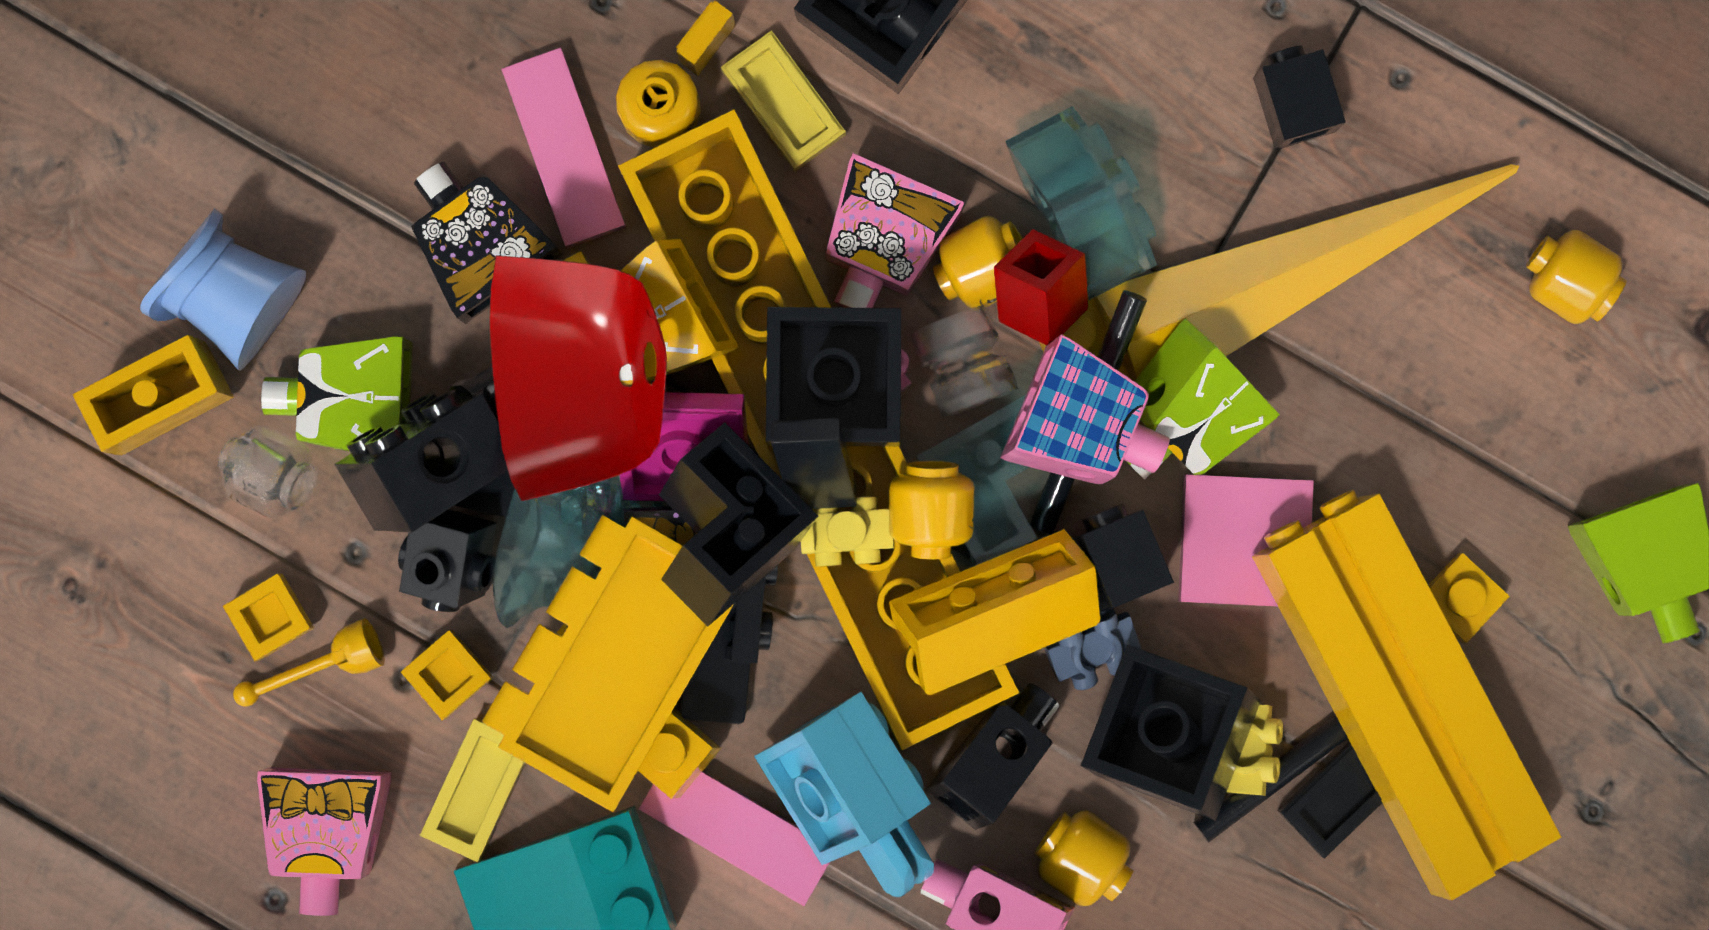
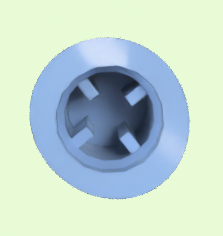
(225, 291)

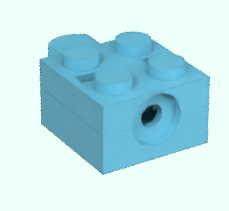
(852, 792)

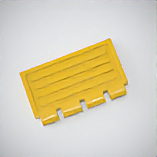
(611, 673)

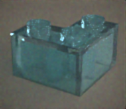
(1085, 197)
(977, 451)

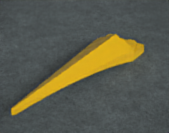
(1264, 282)

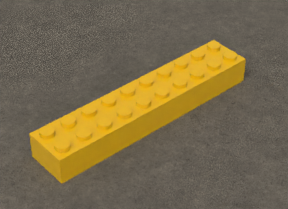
(726, 213)

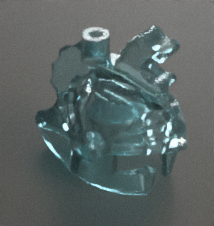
(545, 541)

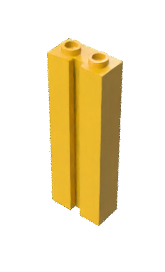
(1405, 694)

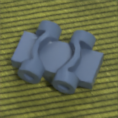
(1098, 645)

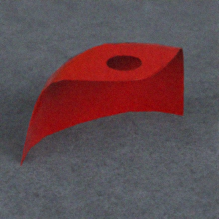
(556, 367)

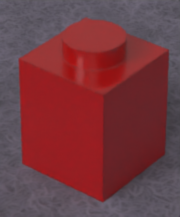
(1041, 287)

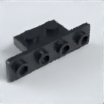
(722, 678)

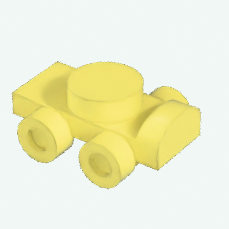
(859, 530)
(1256, 761)

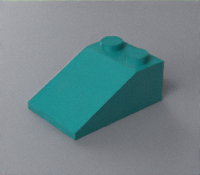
(571, 880)

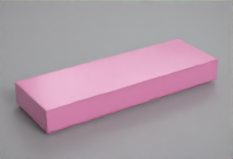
(563, 148)
(740, 834)

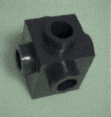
(448, 561)

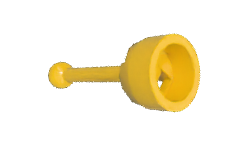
(353, 650)

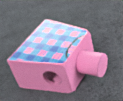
(1082, 419)

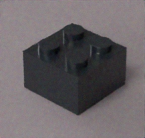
(836, 367)
(1171, 732)

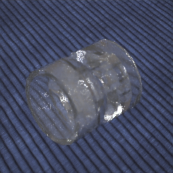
(964, 361)

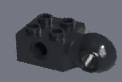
(880, 35)
(460, 452)

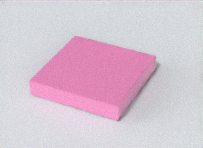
(1226, 526)

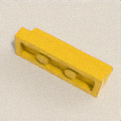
(998, 611)

